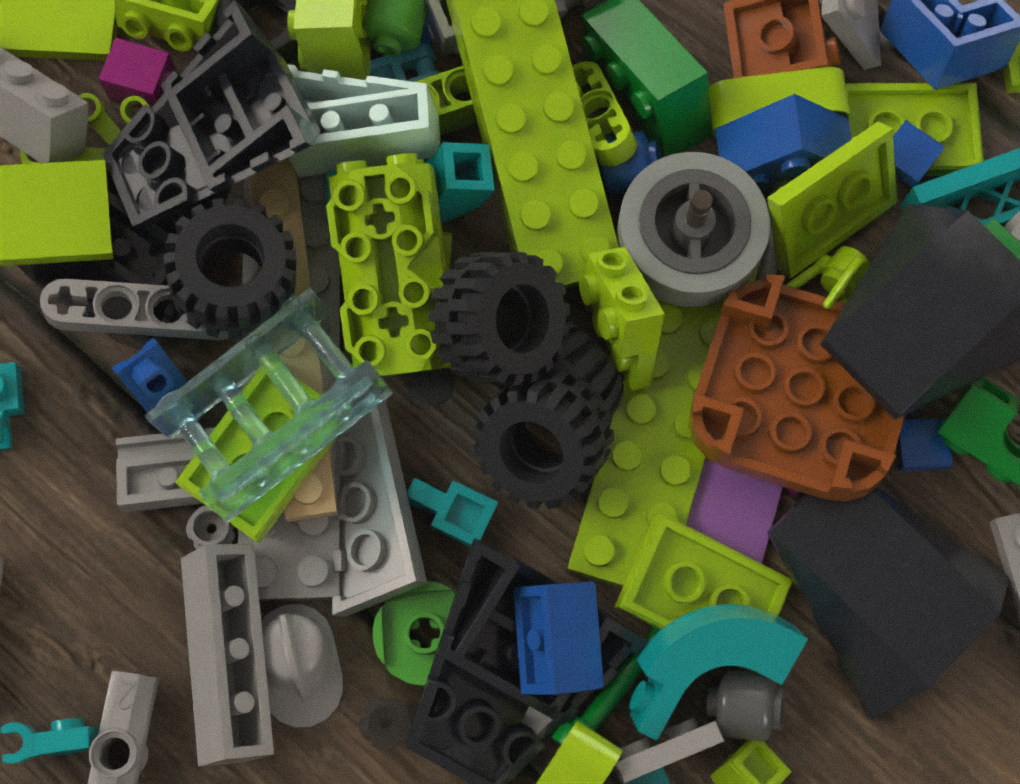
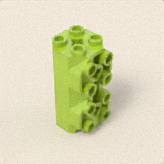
(390, 261)

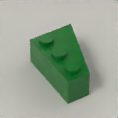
(650, 73)

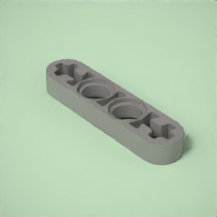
(138, 322)

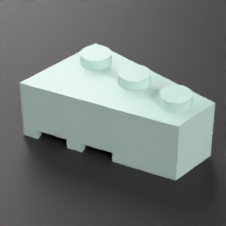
(365, 120)

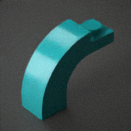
(461, 176)
(703, 642)

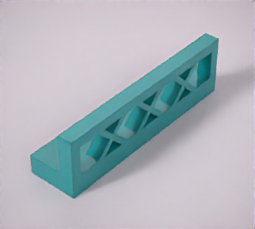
(971, 182)

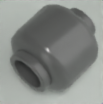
(746, 705)

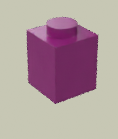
(135, 72)

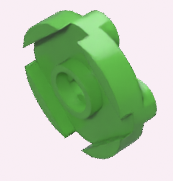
(402, 615)

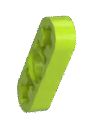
(612, 120)

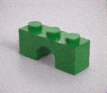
(978, 427)

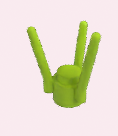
(839, 274)

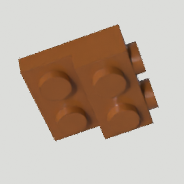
(778, 37)

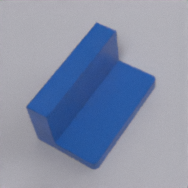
(558, 638)

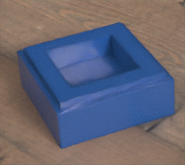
(914, 153)
(922, 447)

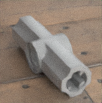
(124, 717)

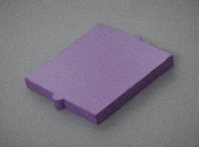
(734, 509)

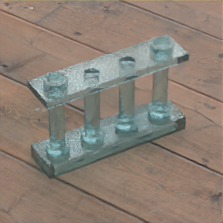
(286, 449)

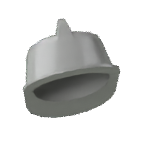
(301, 665)

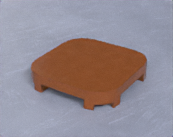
(782, 404)

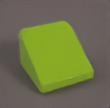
(751, 764)

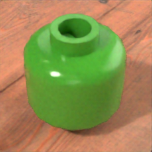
(395, 25)

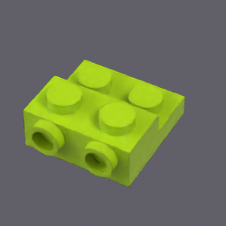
(176, 21)
(623, 313)

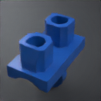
(150, 375)

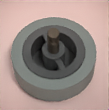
(694, 227)

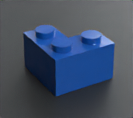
(952, 39)
(782, 139)

